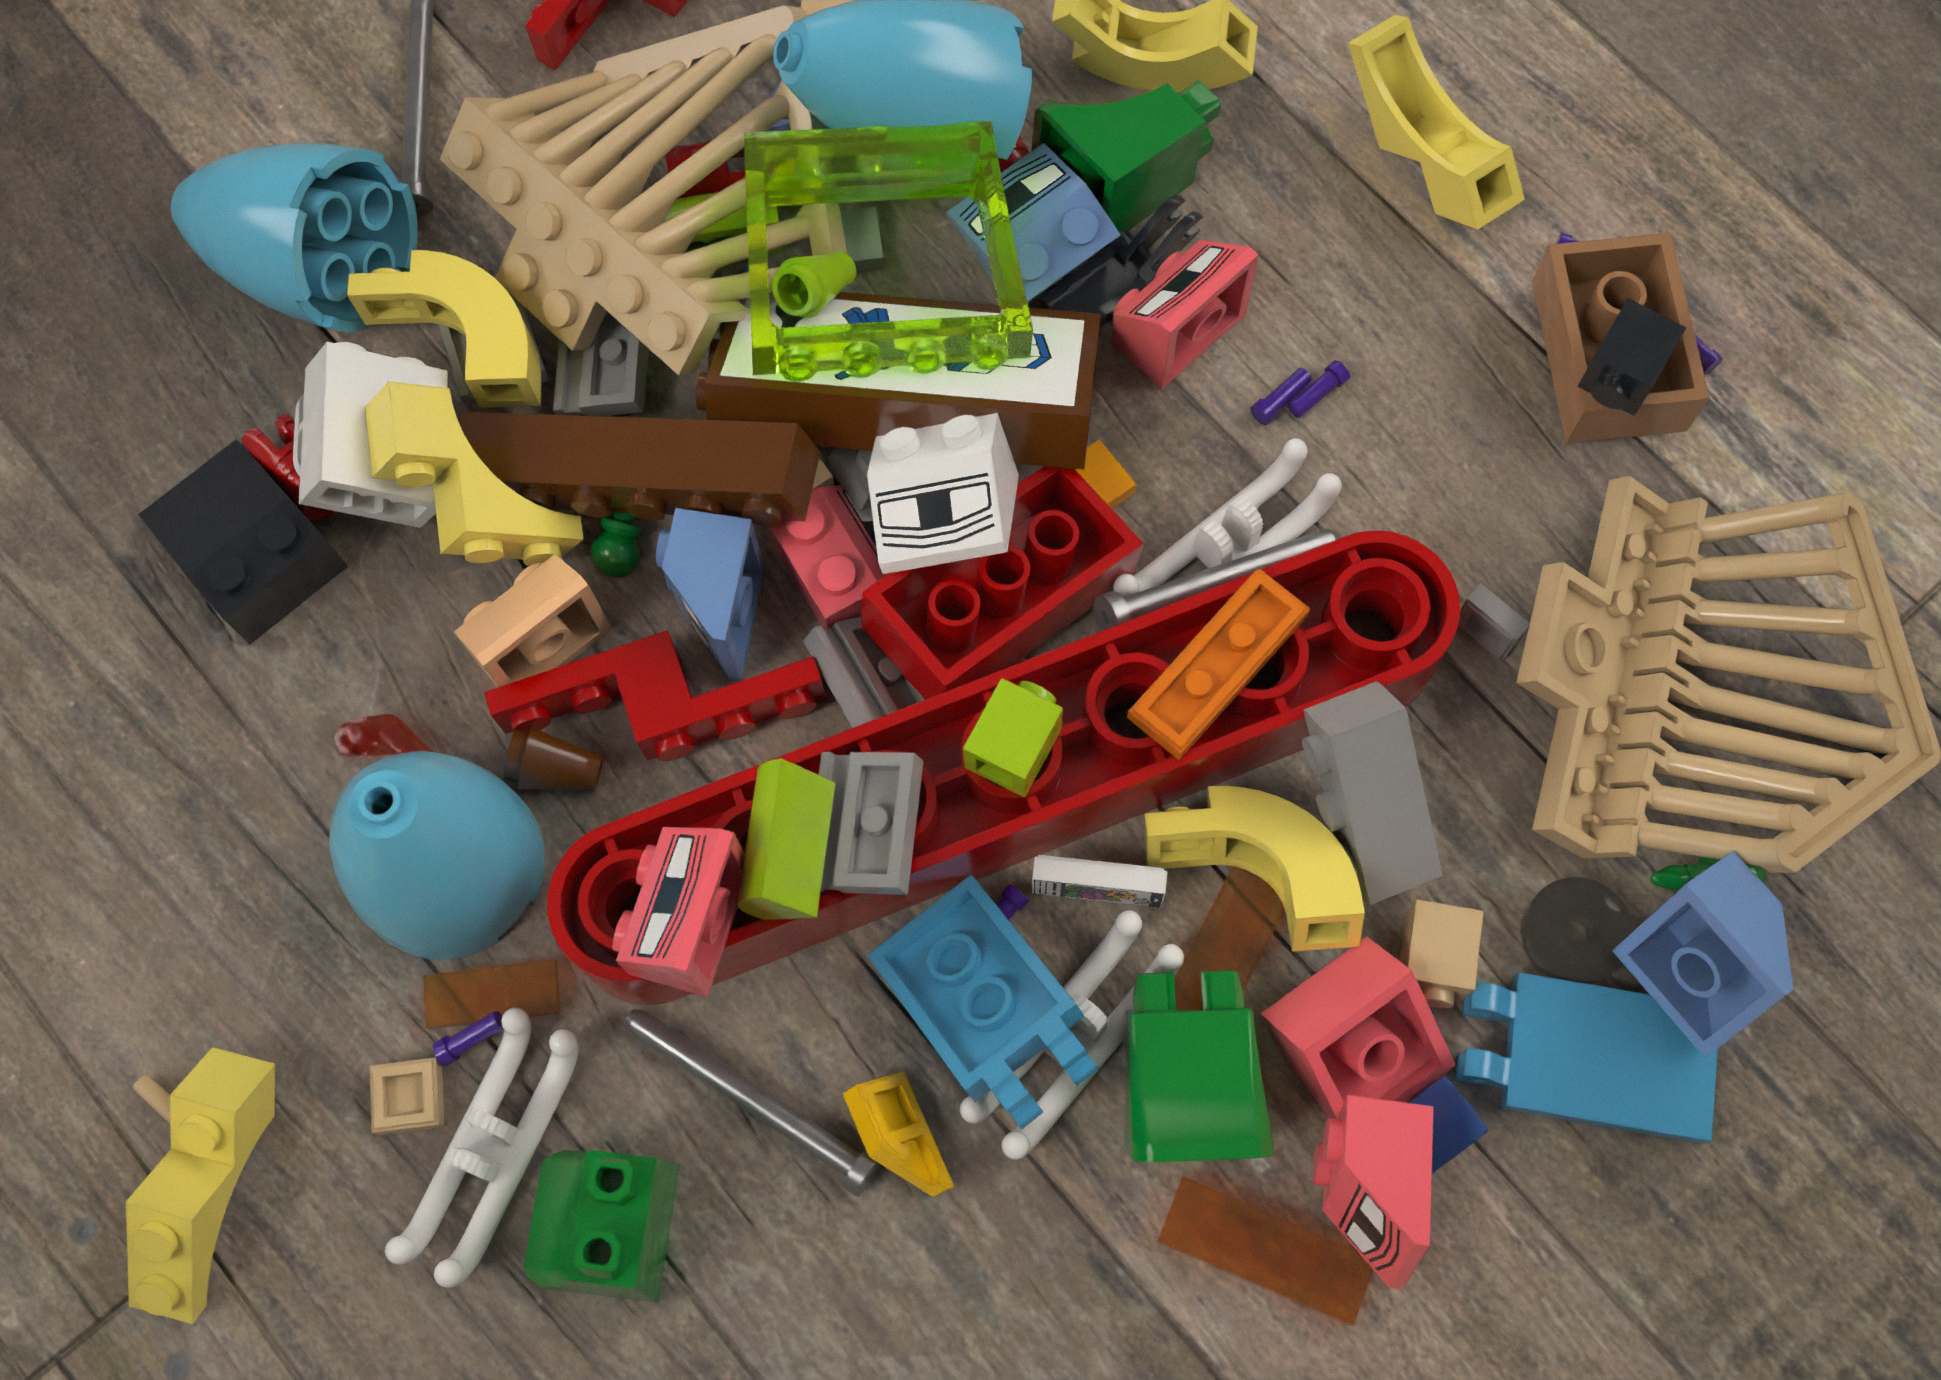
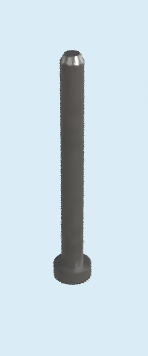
(418, 105)
(1113, 609)
(855, 1166)

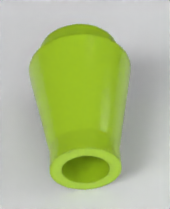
(811, 282)

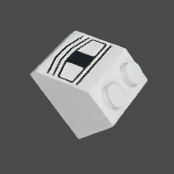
(942, 493)

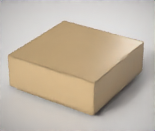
(406, 1096)

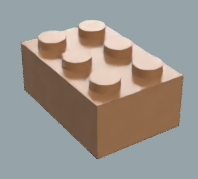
(1578, 300)

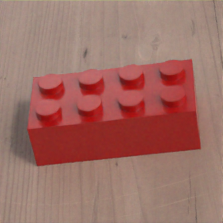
(991, 611)

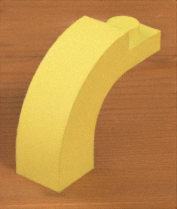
(1157, 48)
(453, 292)
(1278, 845)

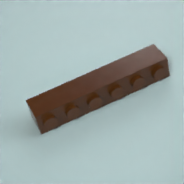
(649, 464)

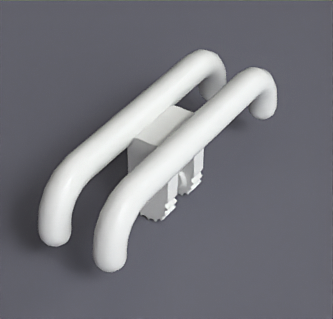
(1237, 524)
(1095, 1032)
(489, 1151)

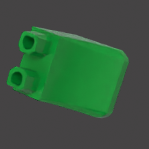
(1132, 148)
(1193, 1074)
(602, 1224)

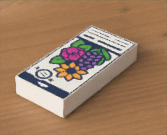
(1099, 881)

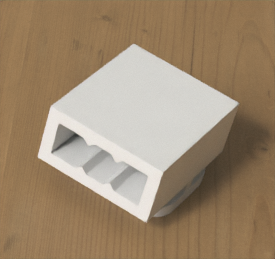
(333, 435)

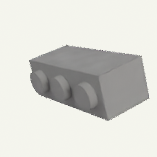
(1372, 790)

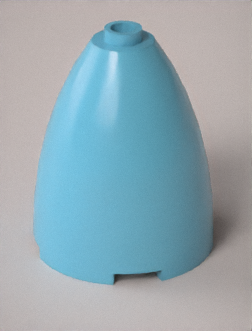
(909, 65)
(297, 223)
(435, 853)

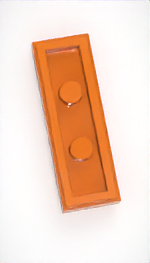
(1218, 663)

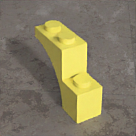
(1412, 116)
(421, 443)
(183, 1200)

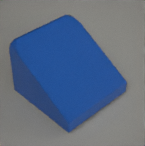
(1454, 1121)

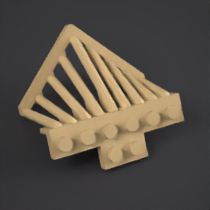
(580, 219)
(1608, 664)

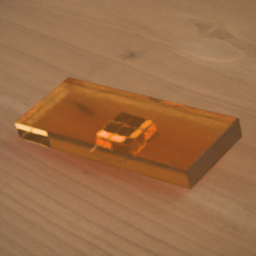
(472, 994)

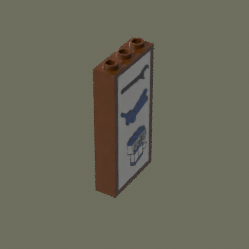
(1039, 398)

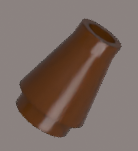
(550, 763)

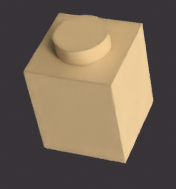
(1442, 950)

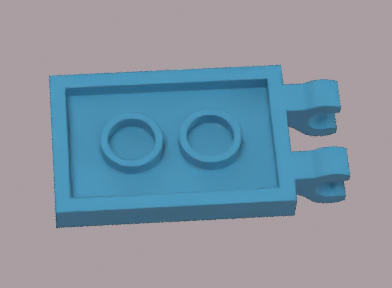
(982, 997)
(1592, 1058)

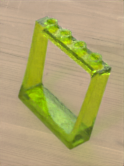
(882, 166)

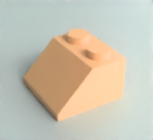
(534, 624)

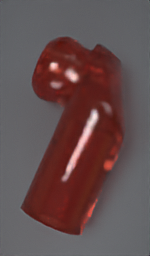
(376, 737)

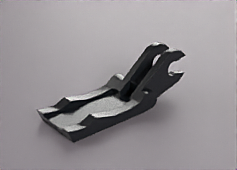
(1124, 264)

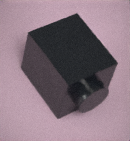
(1631, 357)

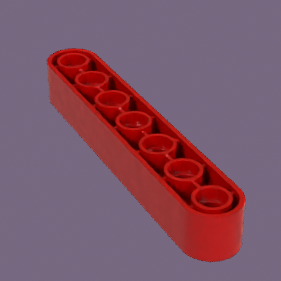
(1089, 774)

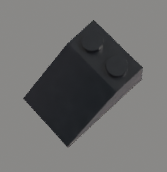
(242, 542)

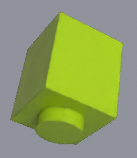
(1014, 735)

